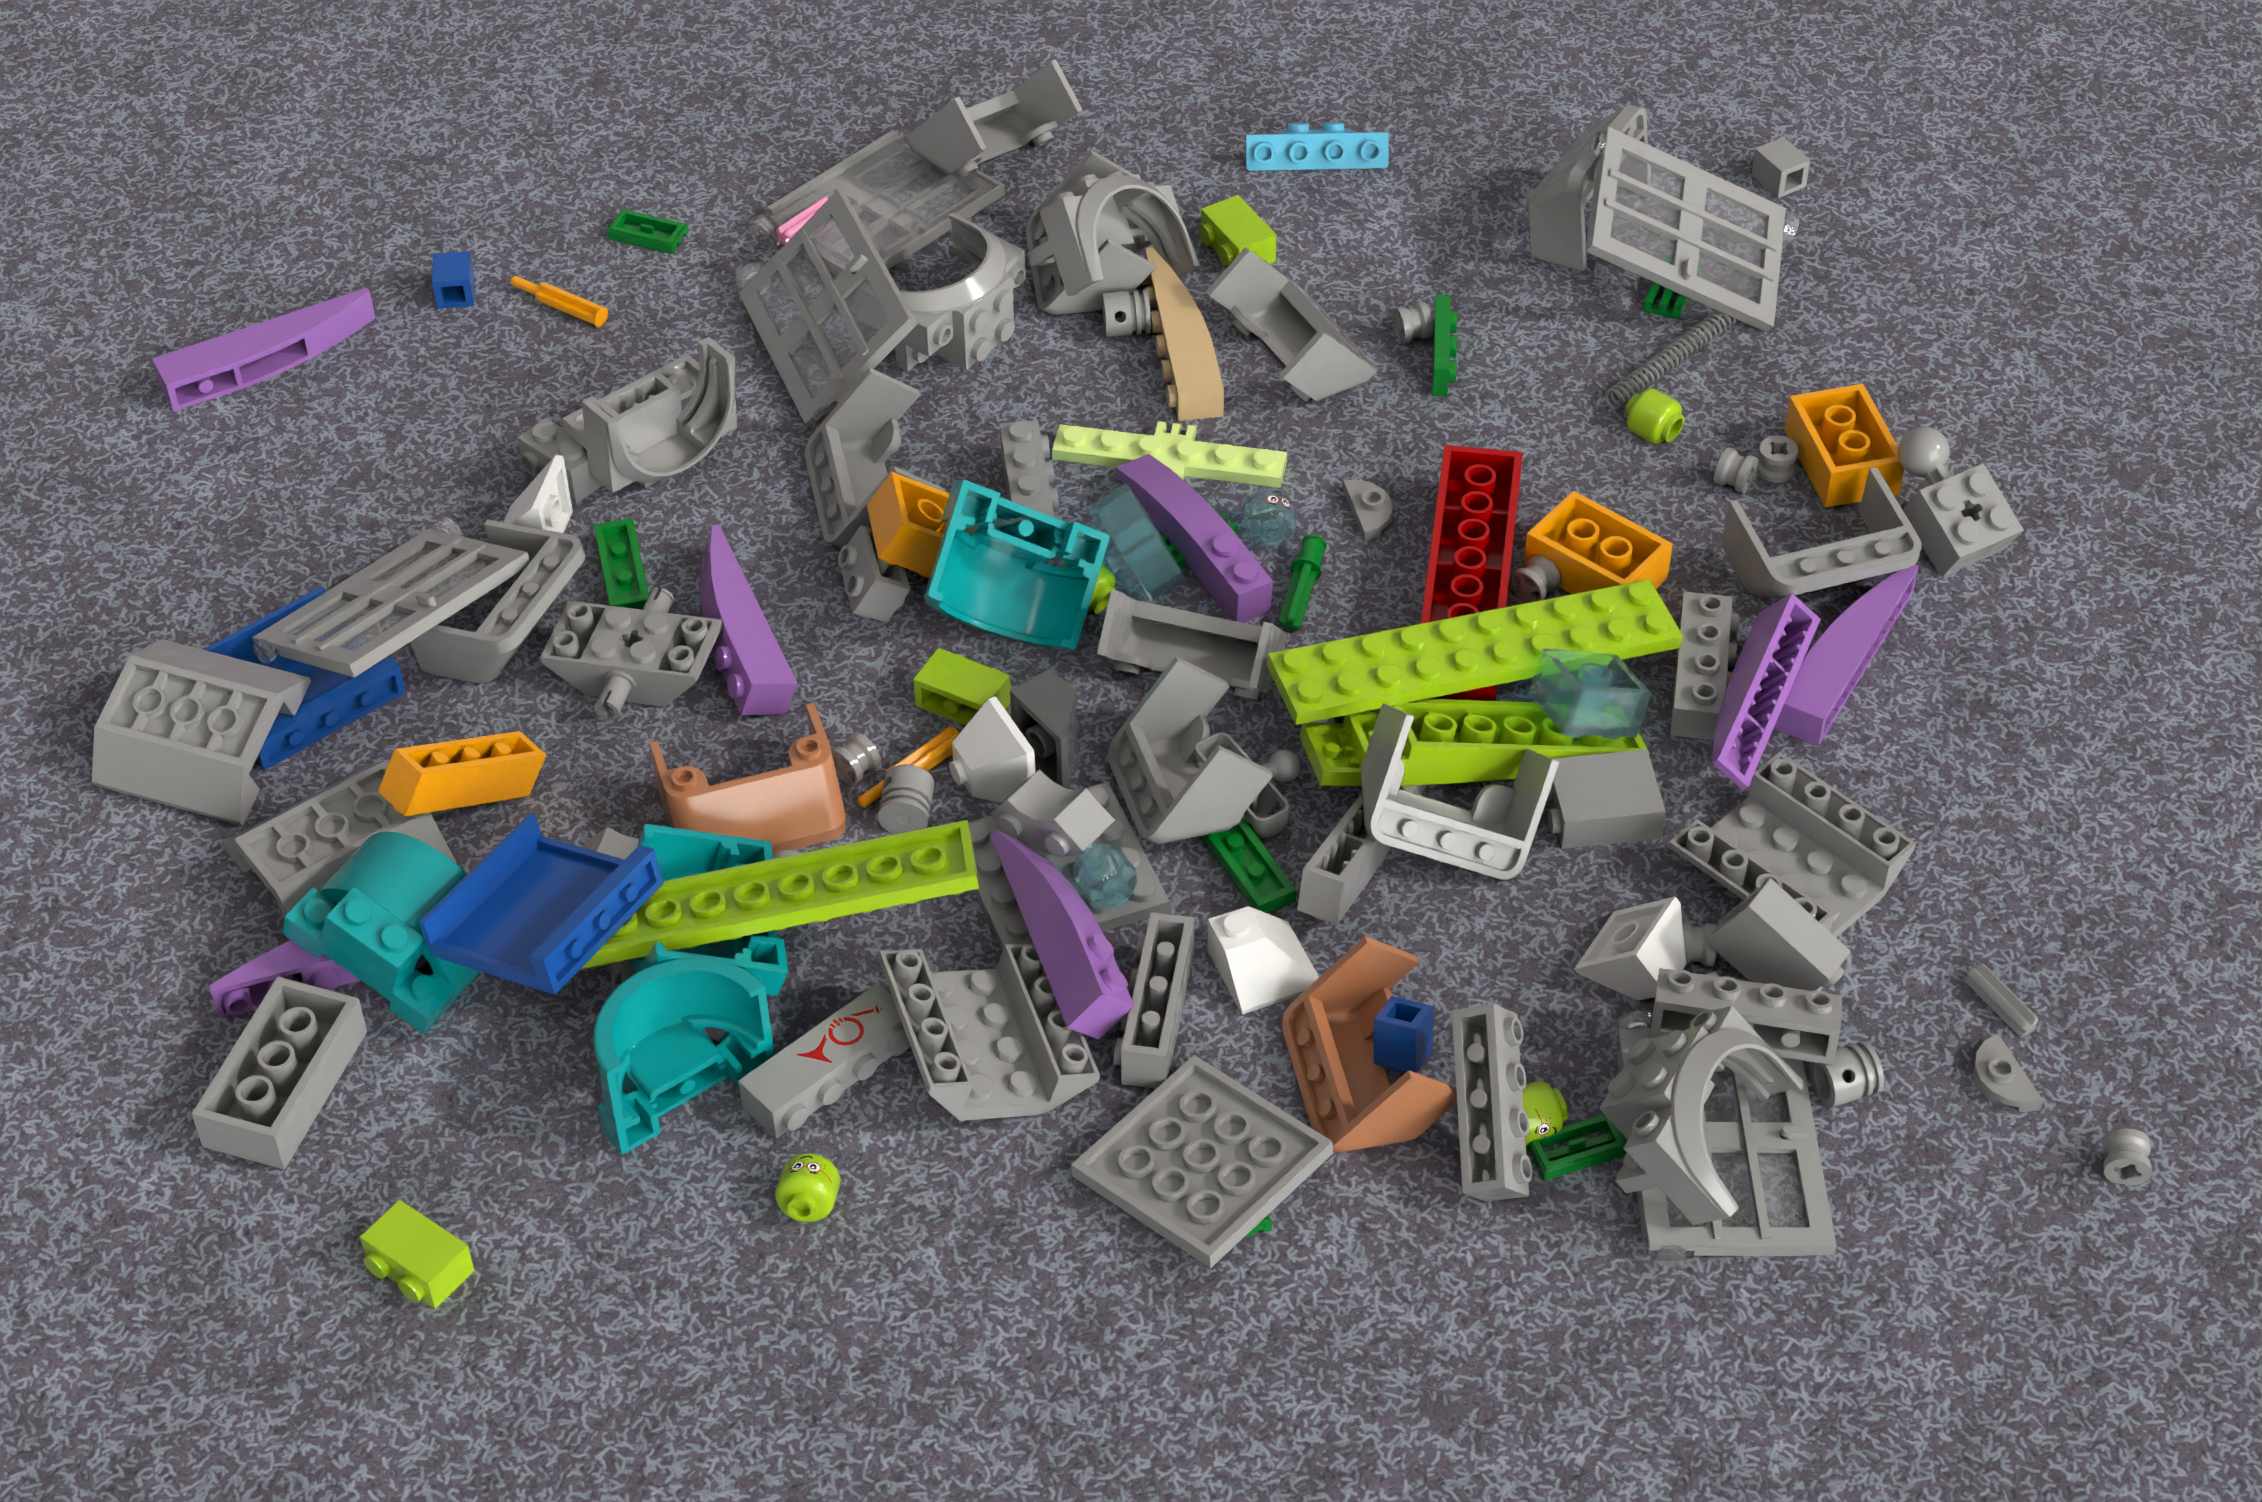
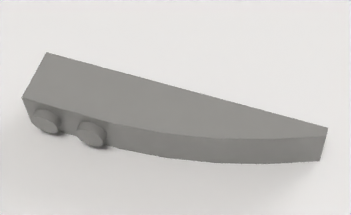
(1342, 865)

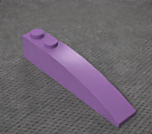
(1202, 537)
(746, 646)
(1842, 657)
(1761, 686)
(1067, 940)

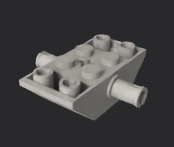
(630, 651)

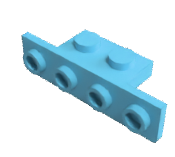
(1317, 148)

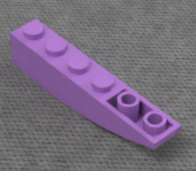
(259, 350)
(249, 983)

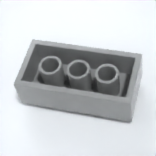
(280, 1073)

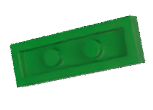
(1444, 346)
(621, 564)
(1251, 867)

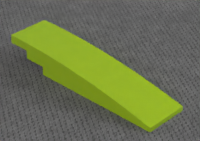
(1451, 742)

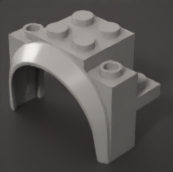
(1097, 210)
(972, 314)
(642, 427)
(1662, 1100)

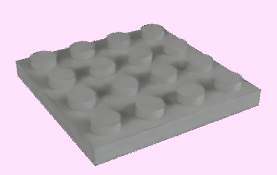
(1000, 903)
(1202, 1160)

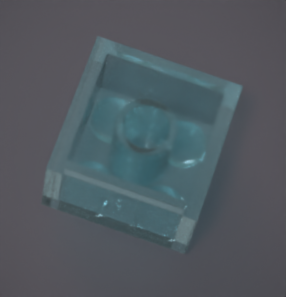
(1135, 544)
(1589, 693)

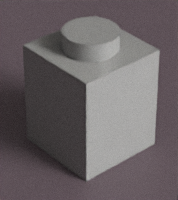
(1780, 167)

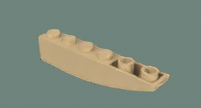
(1184, 343)

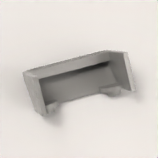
(963, 137)
(1560, 198)
(1120, 267)
(1293, 325)
(851, 450)
(1887, 549)
(1152, 635)
(484, 653)
(1158, 767)
(1486, 840)

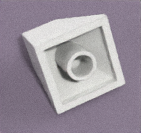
(545, 501)
(991, 754)
(1635, 946)
(1258, 958)

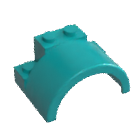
(998, 572)
(696, 852)
(377, 927)
(657, 1045)

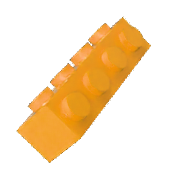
(461, 773)

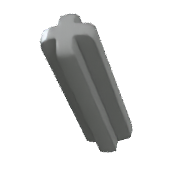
(2001, 1000)

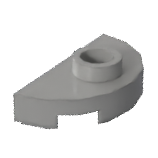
(1369, 506)
(2002, 1077)

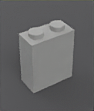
(1605, 800)
(1779, 942)

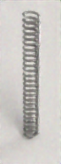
(1679, 352)

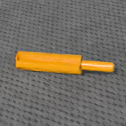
(563, 301)
(925, 756)

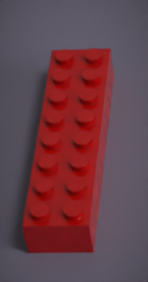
(1472, 538)

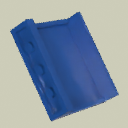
(330, 699)
(538, 908)

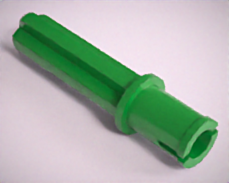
(1304, 573)

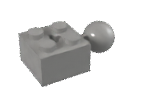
(1957, 515)

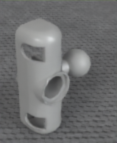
(1284, 767)

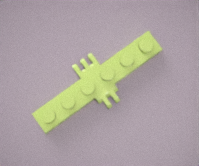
(1174, 450)

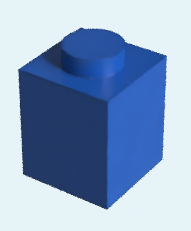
(453, 279)
(1403, 1035)

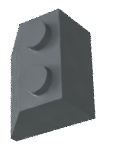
(1047, 719)

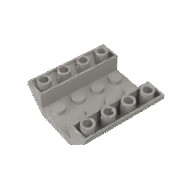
(190, 728)
(320, 833)
(1806, 840)
(989, 1036)

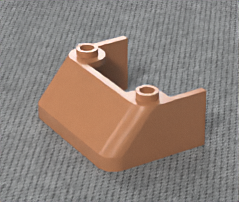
(781, 806)
(1333, 1055)

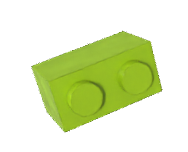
(1232, 227)
(958, 686)
(416, 1255)

